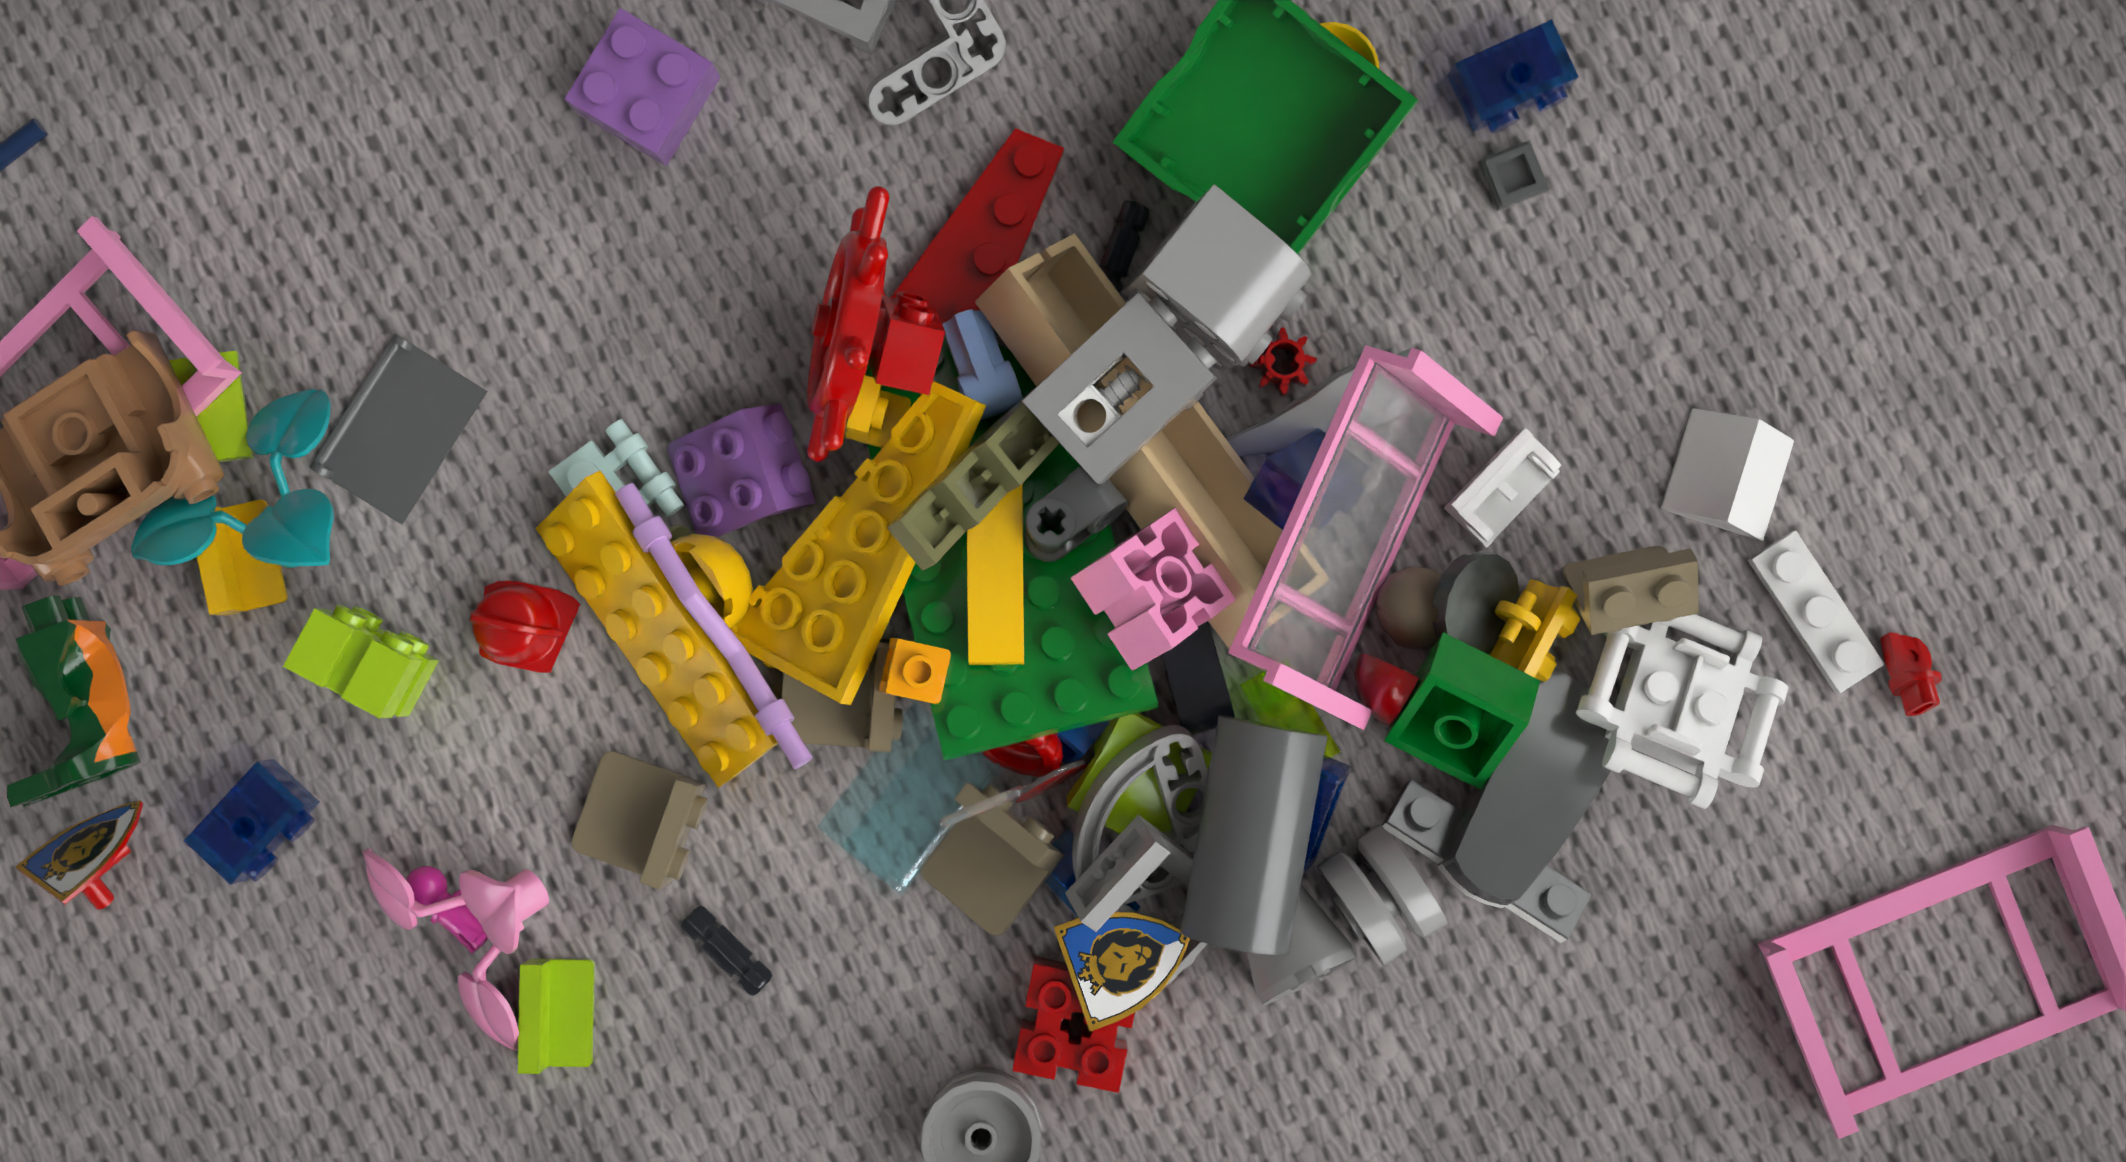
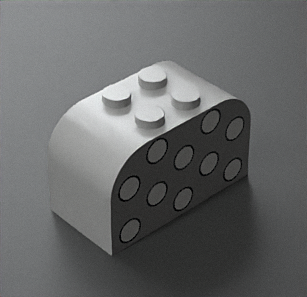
(1223, 279)

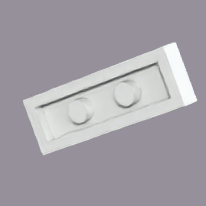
(1815, 612)

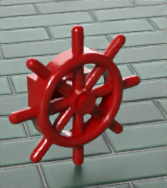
(862, 326)

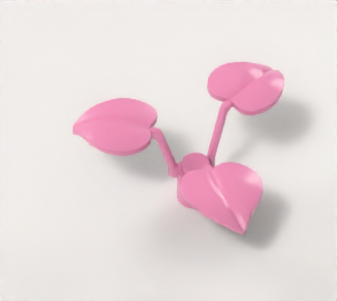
(499, 910)

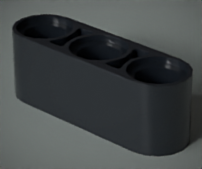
(1197, 681)

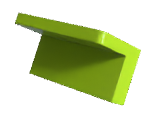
(555, 1014)

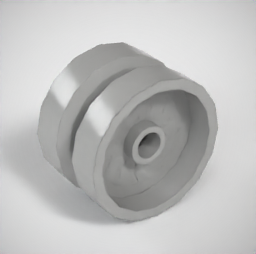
(1380, 895)
(985, 1101)

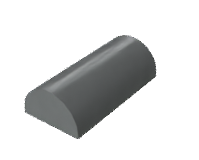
(1253, 836)

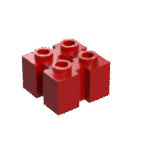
(1047, 1042)

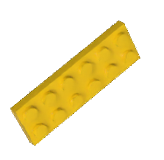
(654, 629)

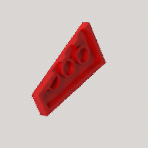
(987, 227)

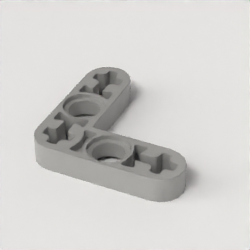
(952, 48)

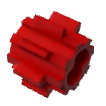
(1295, 348)

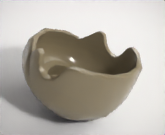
(1407, 608)

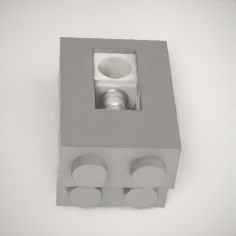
(1173, 367)

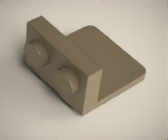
(1634, 588)
(866, 723)
(640, 818)
(991, 862)

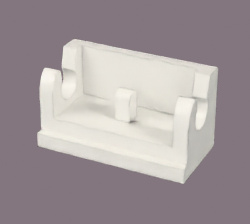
(1503, 487)

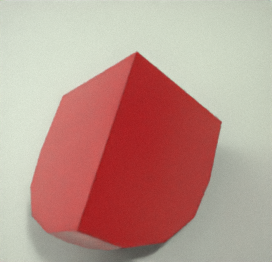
(1383, 687)

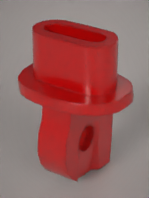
(1910, 673)

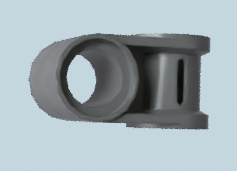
(1078, 509)

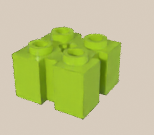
(361, 661)

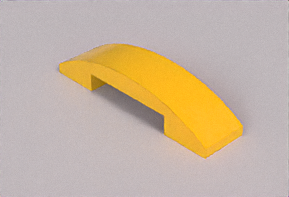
(996, 584)

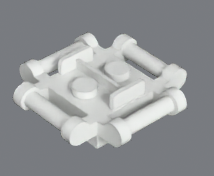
(1682, 706)

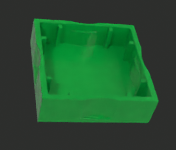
(1267, 116)

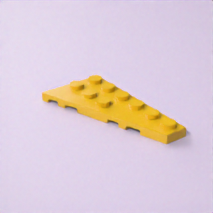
(847, 569)

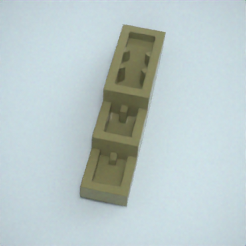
(973, 485)

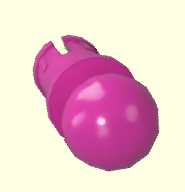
(431, 887)

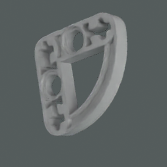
(1119, 774)

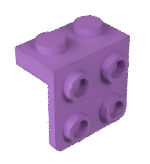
(740, 470)

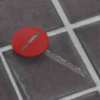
(1017, 793)

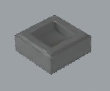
(1513, 175)

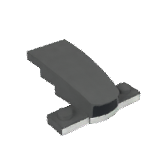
(1519, 816)

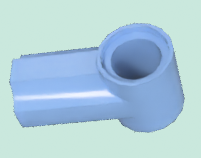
(980, 363)

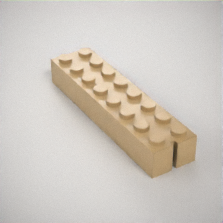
(1043, 316)

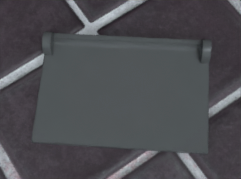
(398, 429)

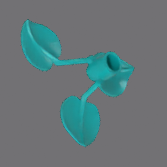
(284, 534)

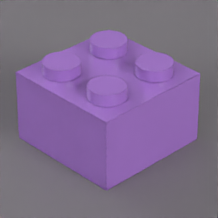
(643, 87)

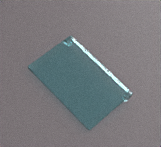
(897, 798)

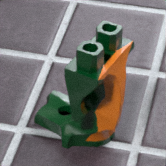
(83, 682)

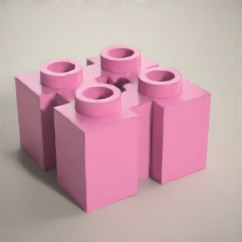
(1153, 589)

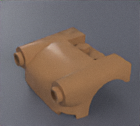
(97, 457)

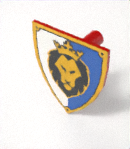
(82, 854)
(1120, 963)

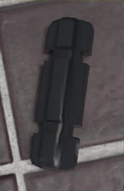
(1123, 242)
(726, 950)

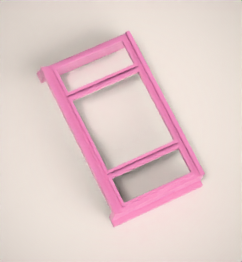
(110, 253)
(2095, 910)

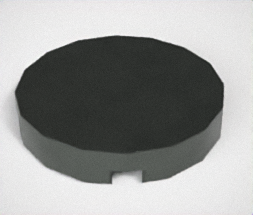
(1469, 596)

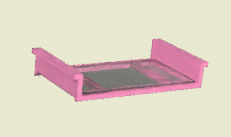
(1352, 523)

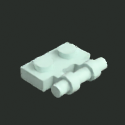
(629, 449)

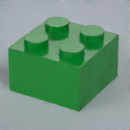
(1464, 711)

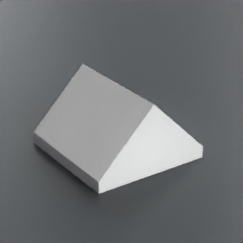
(1728, 472)

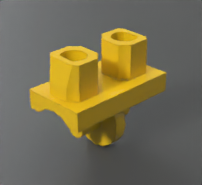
(1533, 625)

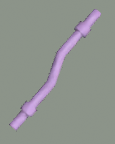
(772, 713)

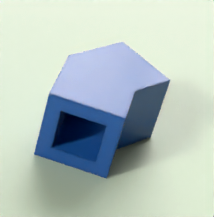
(1078, 740)

